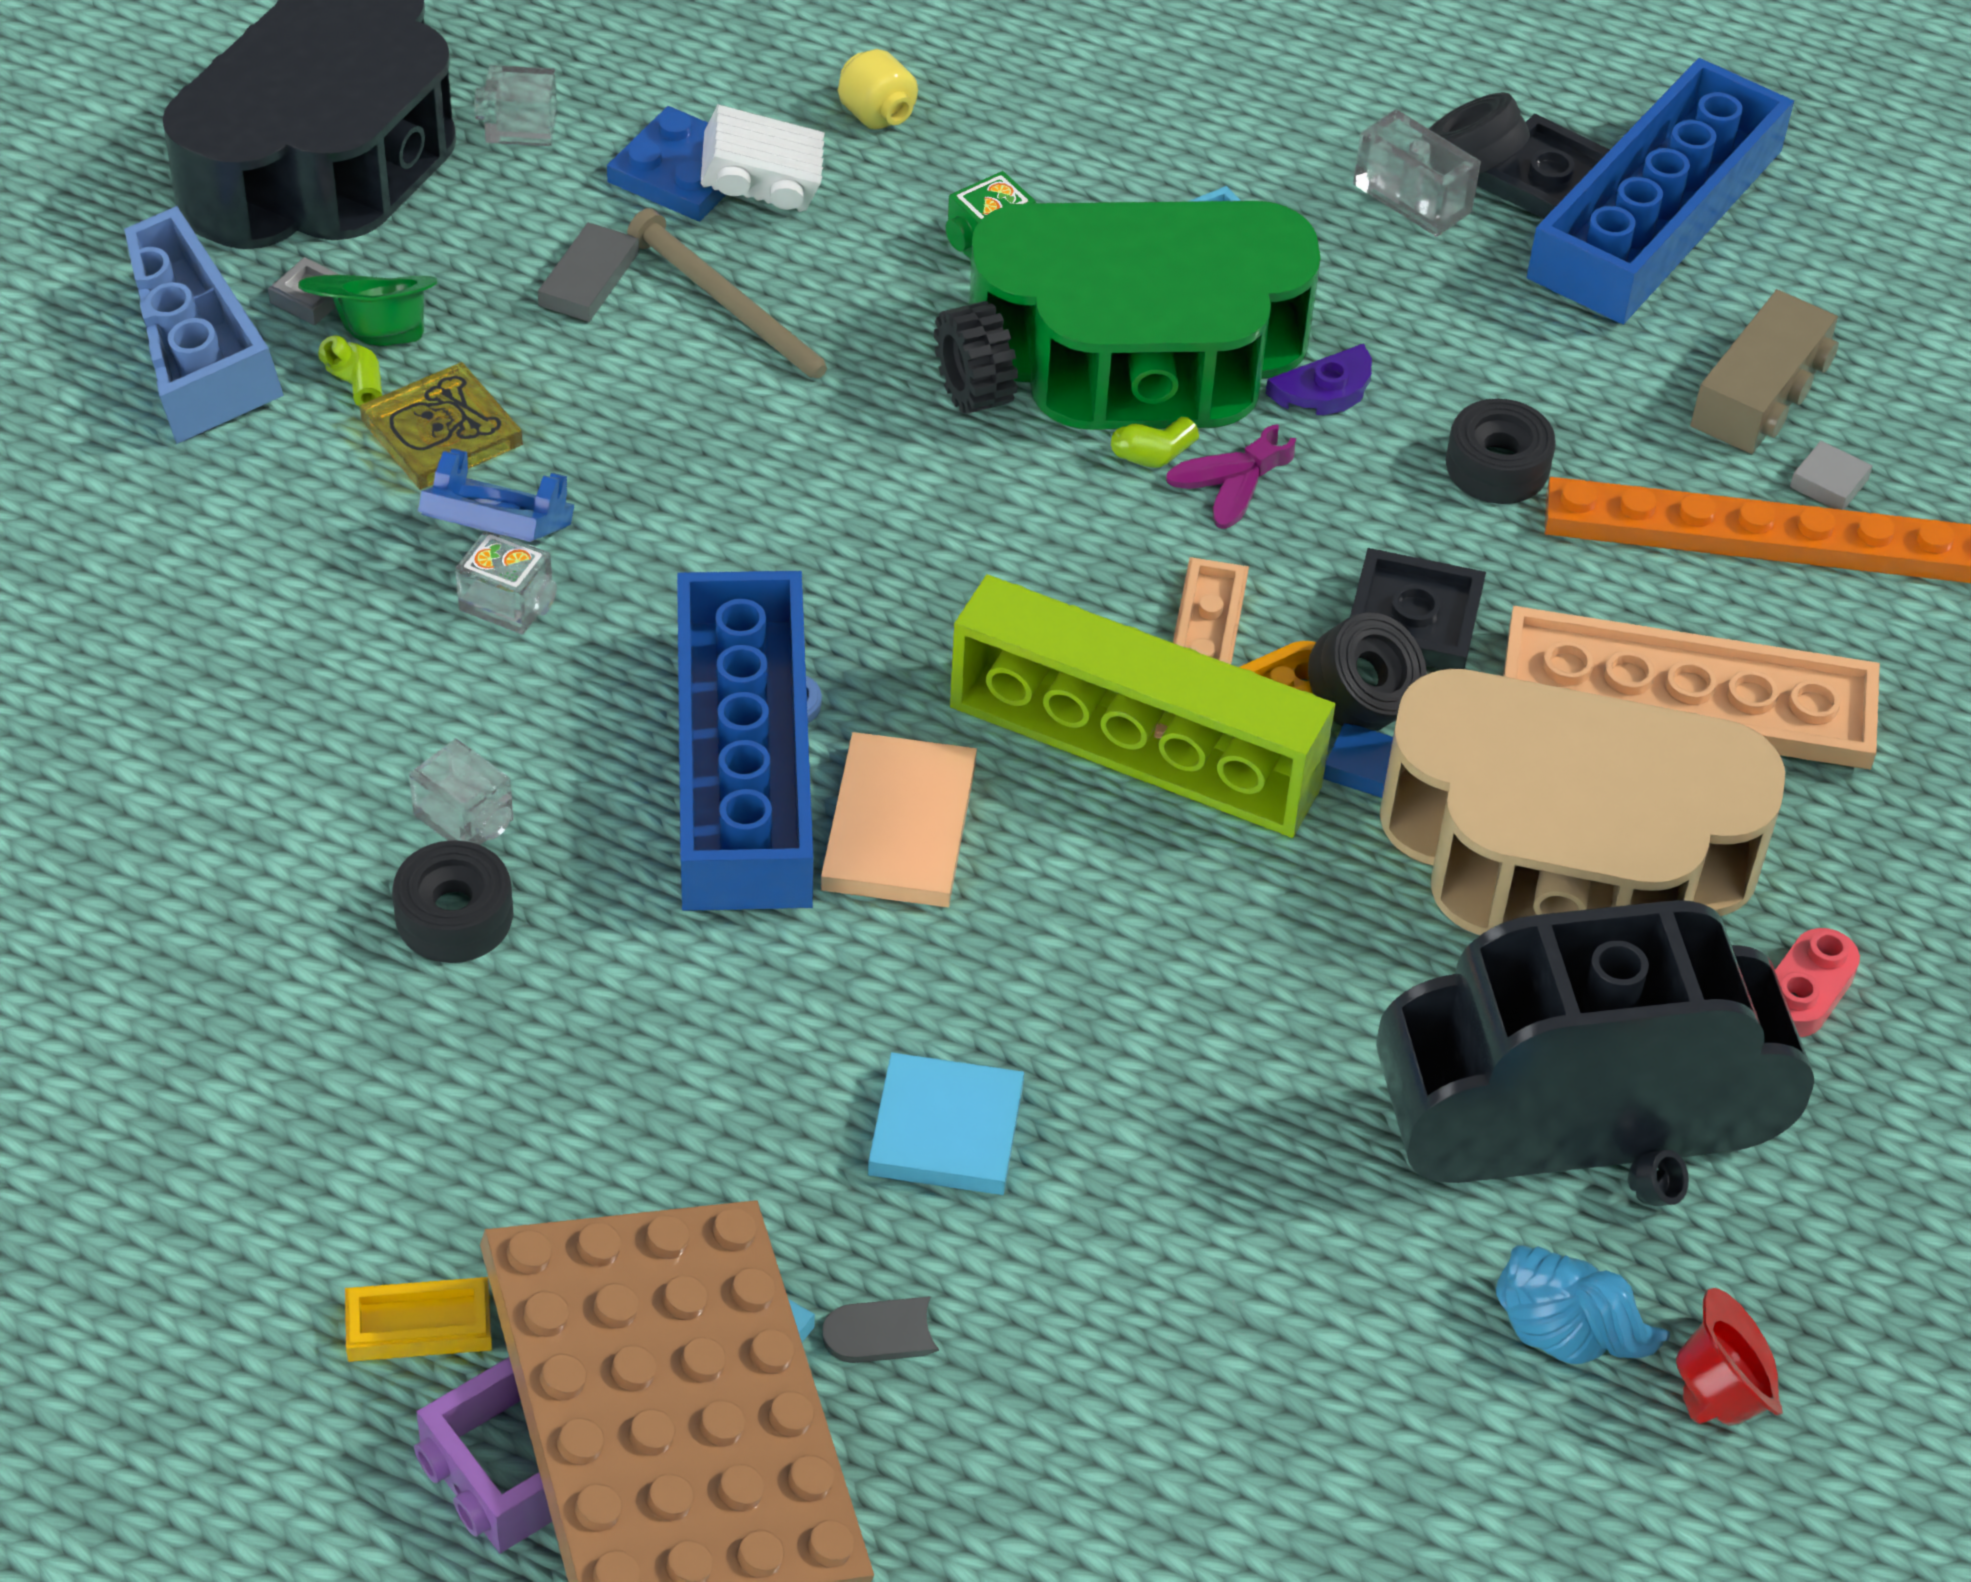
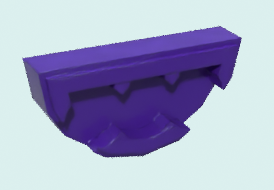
(1325, 384)

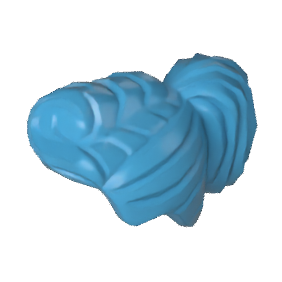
(1573, 1308)

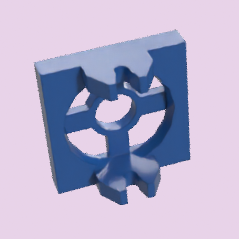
(495, 507)

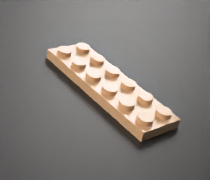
(1794, 698)

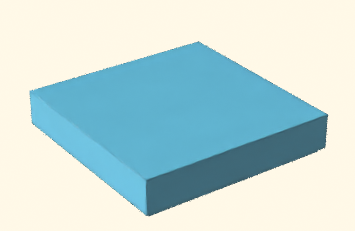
(946, 1123)

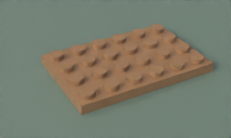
(672, 1400)

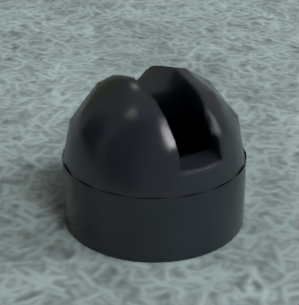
(1660, 1186)

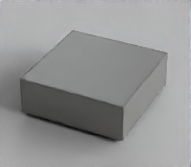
(289, 297)
(1831, 476)

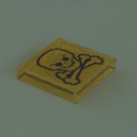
(440, 415)

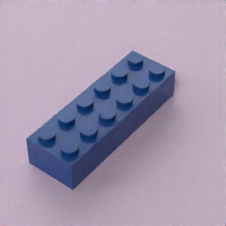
(1659, 190)
(743, 742)

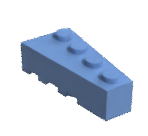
(199, 336)

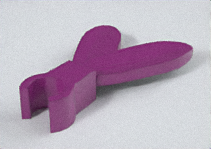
(1236, 471)

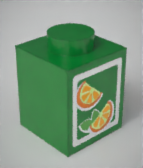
(975, 202)

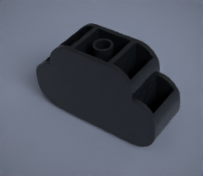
(312, 123)
(1592, 1046)

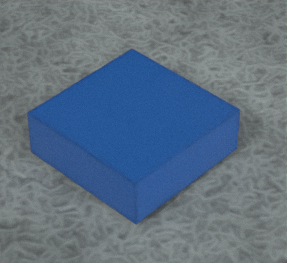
(1359, 759)

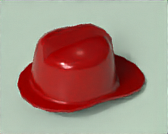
(1727, 1365)

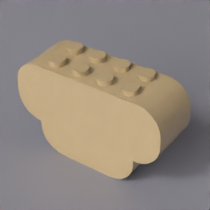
(1573, 799)

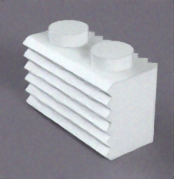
(762, 158)

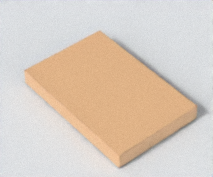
(899, 820)

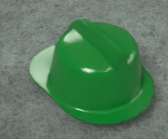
(376, 307)

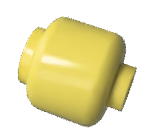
(875, 87)

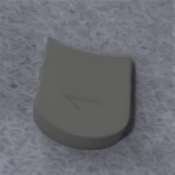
(879, 1330)

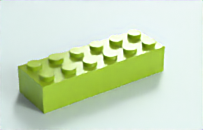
(1107, 685)

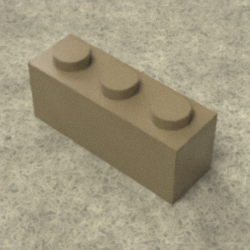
(1765, 372)

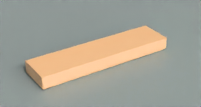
(1210, 610)

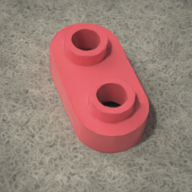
(1819, 972)

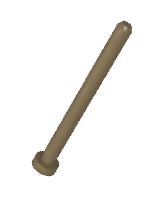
(652, 232)

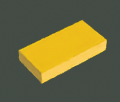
(418, 1319)

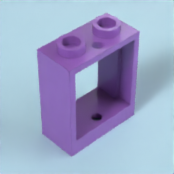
(442, 1455)

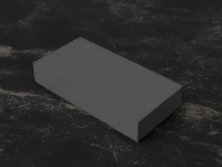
(588, 272)

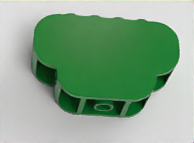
(1148, 305)

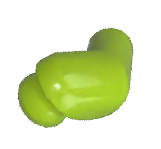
(354, 365)
(1154, 446)

